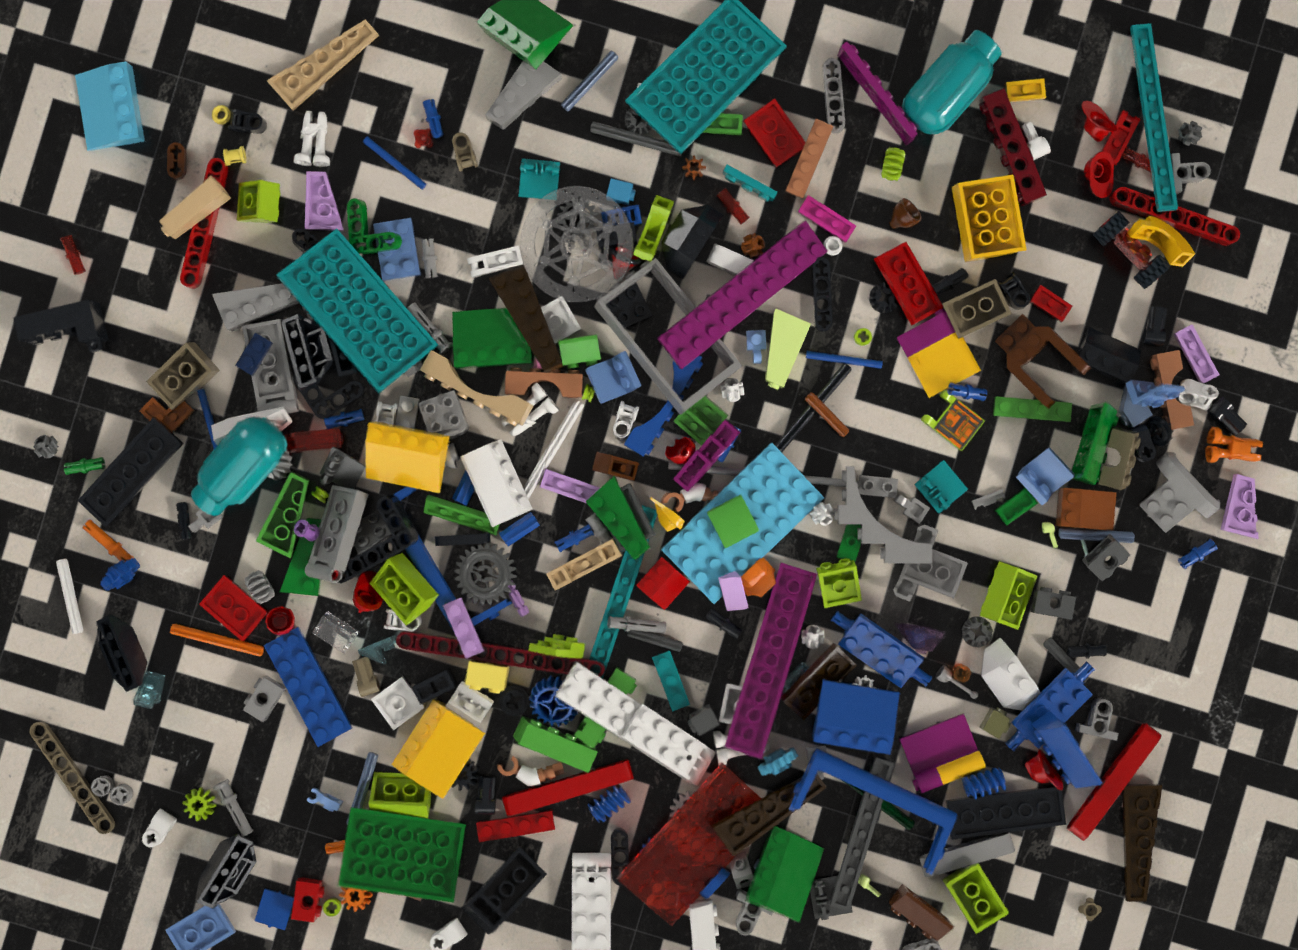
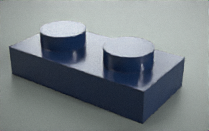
(254, 354)

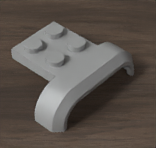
(1177, 495)
(940, 576)

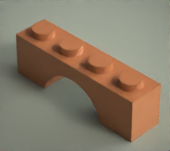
(809, 158)
(1166, 367)
(519, 382)

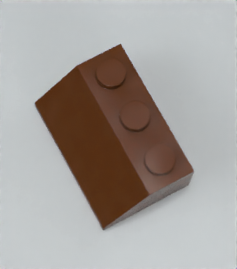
(920, 913)

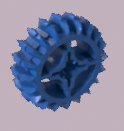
(545, 706)

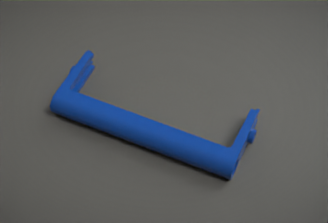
(428, 569)
(883, 789)

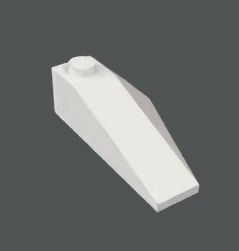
(277, 416)

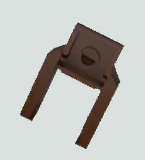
(1023, 342)

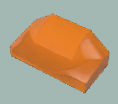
(758, 578)

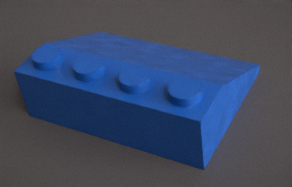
(856, 717)

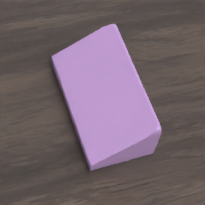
(733, 591)

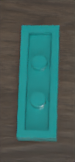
(749, 184)
(671, 680)

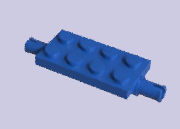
(880, 650)
(1060, 697)

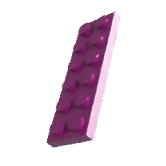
(880, 97)

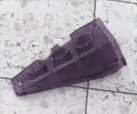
(920, 637)

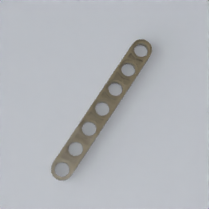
(63, 772)

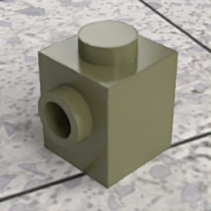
(996, 722)

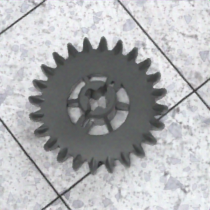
(467, 568)

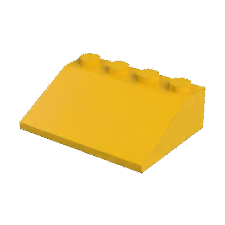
(988, 218)
(405, 456)
(438, 748)

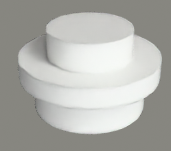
(833, 245)

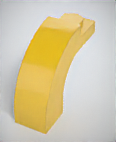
(1165, 238)

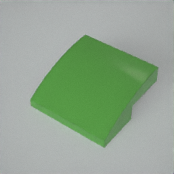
(701, 419)
(733, 521)

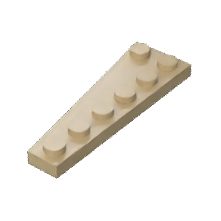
(310, 73)

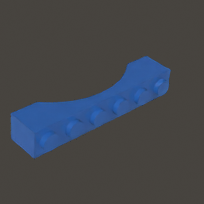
(641, 437)

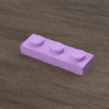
(1196, 354)
(567, 486)
(463, 628)

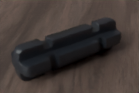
(183, 520)

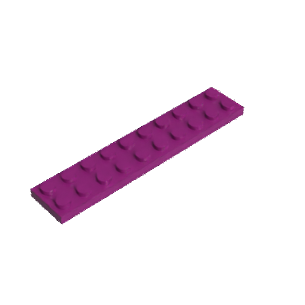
(742, 295)
(770, 661)

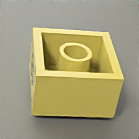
(487, 675)

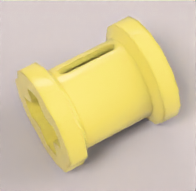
(234, 156)

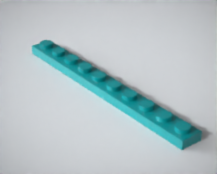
(1154, 118)
(618, 603)

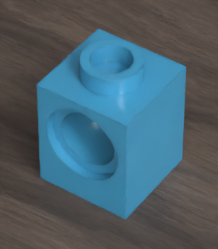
(621, 191)

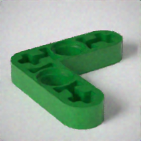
(362, 235)

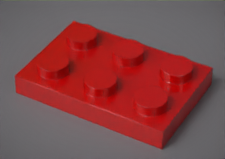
(775, 133)
(233, 608)

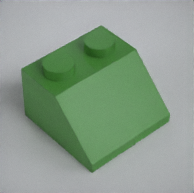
(580, 351)

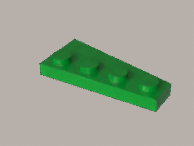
(614, 511)
(296, 580)

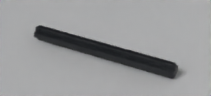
(808, 413)

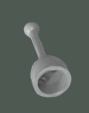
(944, 675)

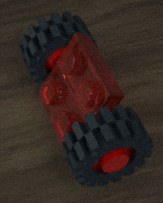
(1133, 249)

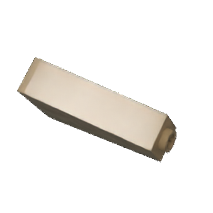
(194, 208)

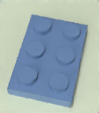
(403, 261)
(201, 929)

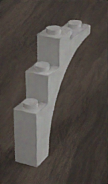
(872, 532)

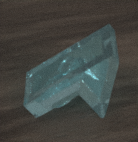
(374, 650)
(150, 690)

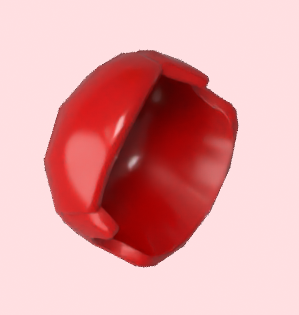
(681, 451)
(280, 620)

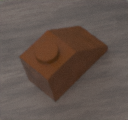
(615, 466)

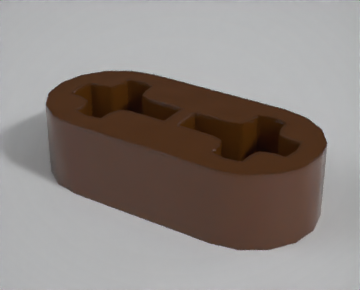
(171, 161)

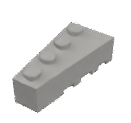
(522, 92)
(252, 304)

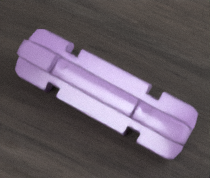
(518, 601)

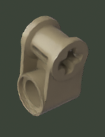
(464, 155)

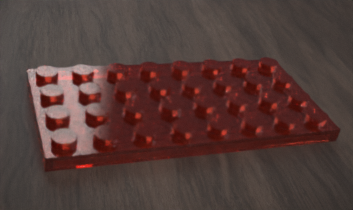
(687, 849)

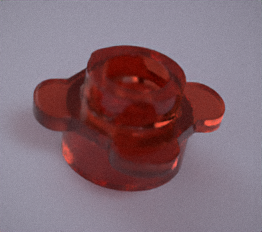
(418, 137)

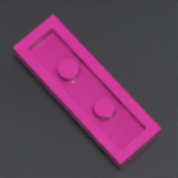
(826, 218)

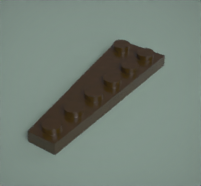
(523, 306)
(756, 819)
(1139, 825)

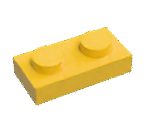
(1025, 90)

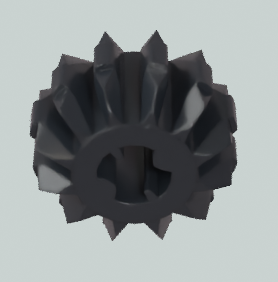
(470, 779)

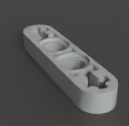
(836, 95)

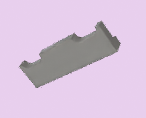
(988, 499)

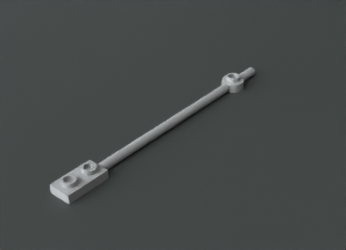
(866, 485)

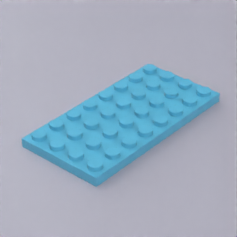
(778, 502)

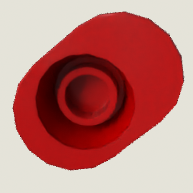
(1097, 122)
(1100, 174)
(365, 596)
(1042, 770)

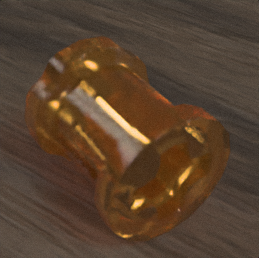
(966, 675)

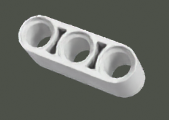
(727, 259)

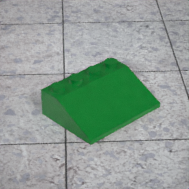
(525, 28)
(488, 339)
(1094, 443)
(784, 874)

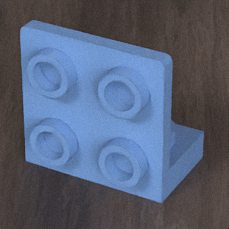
(613, 377)
(1148, 394)
(1044, 475)

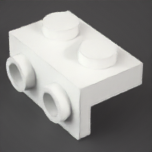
(469, 704)

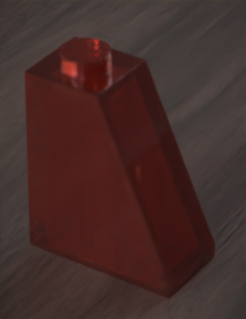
(314, 440)

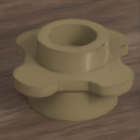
(1090, 915)

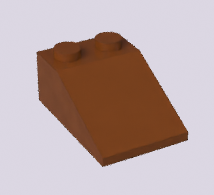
(1085, 509)

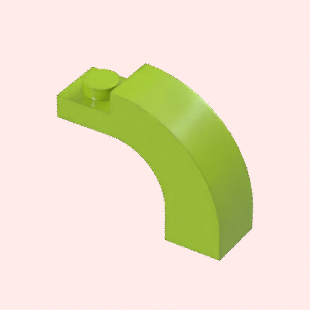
(654, 228)

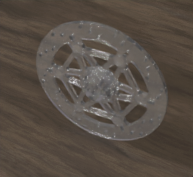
(566, 245)

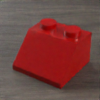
(662, 583)

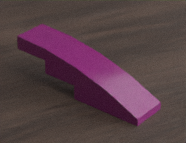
(707, 455)

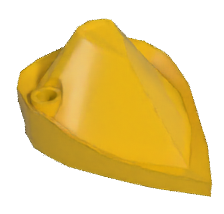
(667, 517)

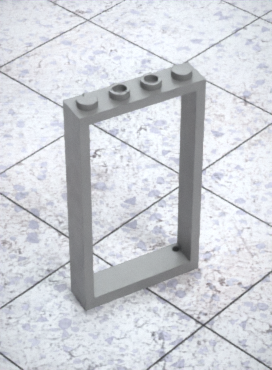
(686, 306)

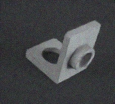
(741, 870)

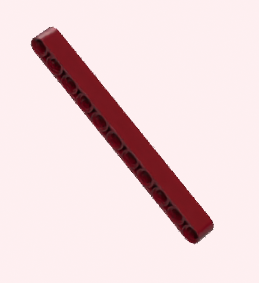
(491, 649)

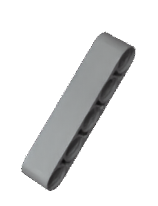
(972, 853)

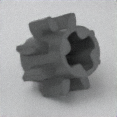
(1190, 133)
(45, 446)

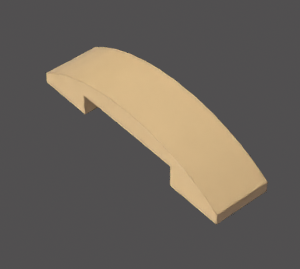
(584, 564)

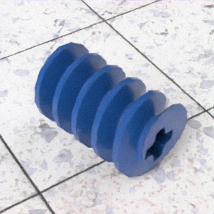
(983, 782)
(609, 803)

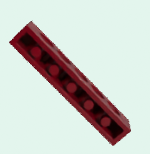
(1000, 101)

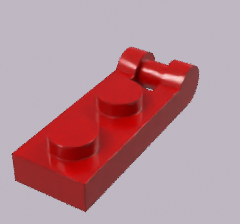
(1118, 140)

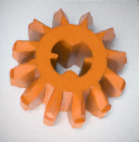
(355, 902)

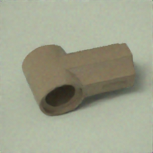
(367, 681)

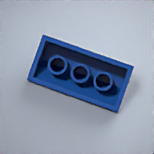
(1064, 751)

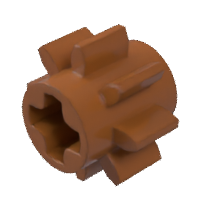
(693, 162)
(753, 245)

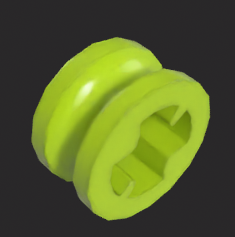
(858, 340)
(588, 393)
(320, 494)
(328, 912)

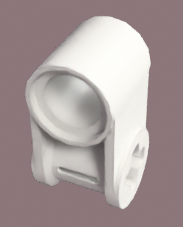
(1196, 394)
(384, 416)
(625, 418)
(394, 622)
(160, 826)
(450, 933)

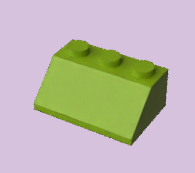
(403, 588)
(1008, 595)
(399, 795)
(975, 897)

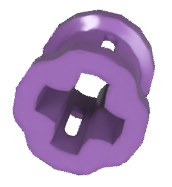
(306, 530)

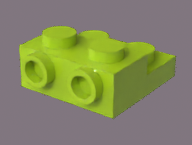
(839, 583)
(559, 647)

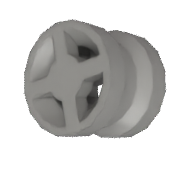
(98, 787)
(117, 796)

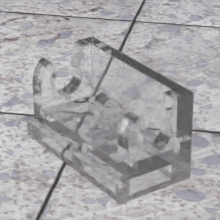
(335, 632)

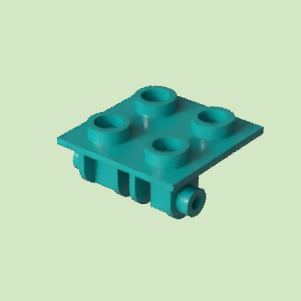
(538, 178)
(941, 486)

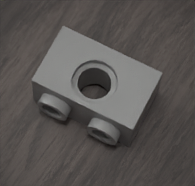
(273, 691)

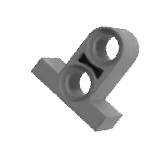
(1188, 170)
(1095, 716)
(747, 915)

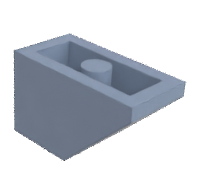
(1131, 413)

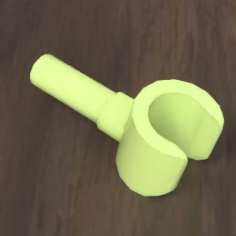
(1048, 527)
(864, 882)

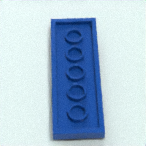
(308, 686)

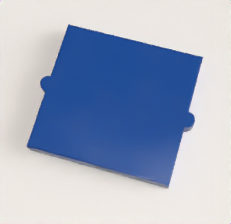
(274, 909)

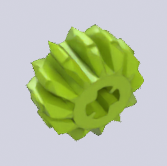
(893, 164)
(194, 809)

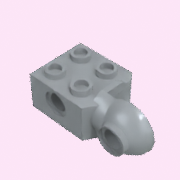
(446, 417)

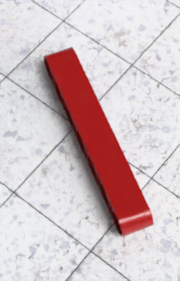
(1183, 217)
(205, 233)
(1114, 781)
(567, 788)

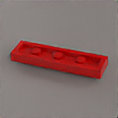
(515, 826)

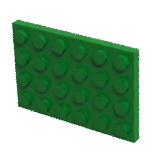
(401, 855)

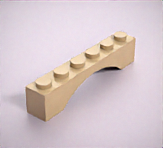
(509, 406)

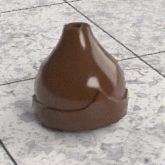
(905, 215)

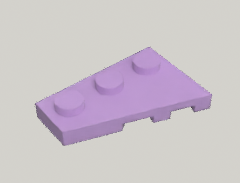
(320, 205)
(1240, 508)

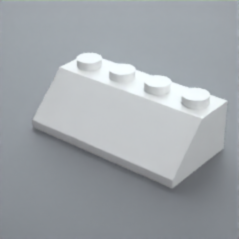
(496, 483)
(702, 925)

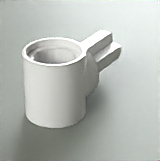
(1037, 145)

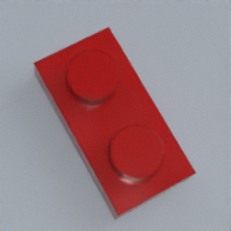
(1050, 303)

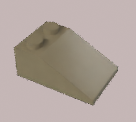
(977, 308)
(182, 375)

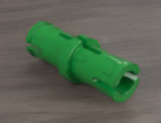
(84, 465)

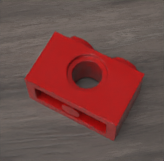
(301, 910)

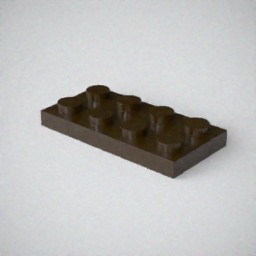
(805, 692)

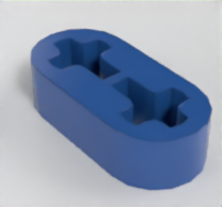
(713, 885)

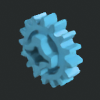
(778, 761)

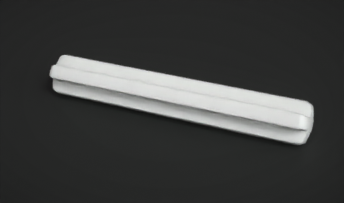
(69, 596)

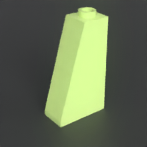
(785, 343)

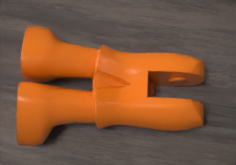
(1237, 447)

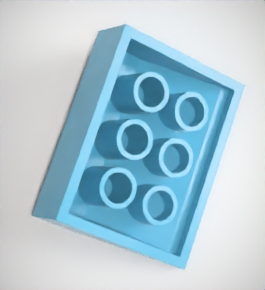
(109, 106)

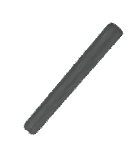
(633, 138)

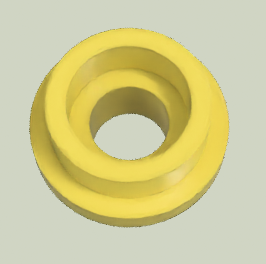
(217, 110)

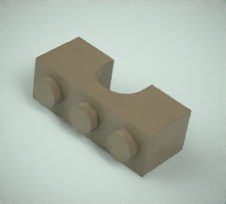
(1125, 443)

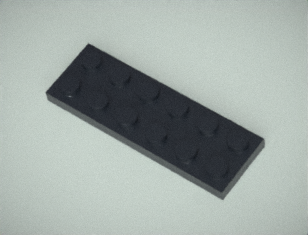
(130, 471)
(1007, 812)

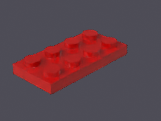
(908, 283)

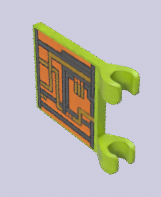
(956, 423)

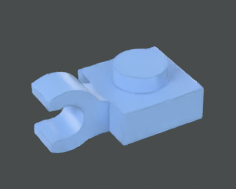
(756, 342)
(330, 802)

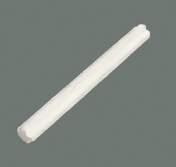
(553, 447)

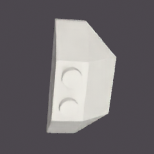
(1007, 677)

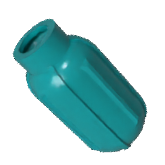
(951, 83)
(238, 464)

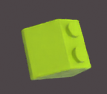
(258, 201)

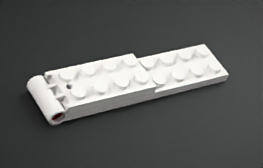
(636, 724)
(591, 901)

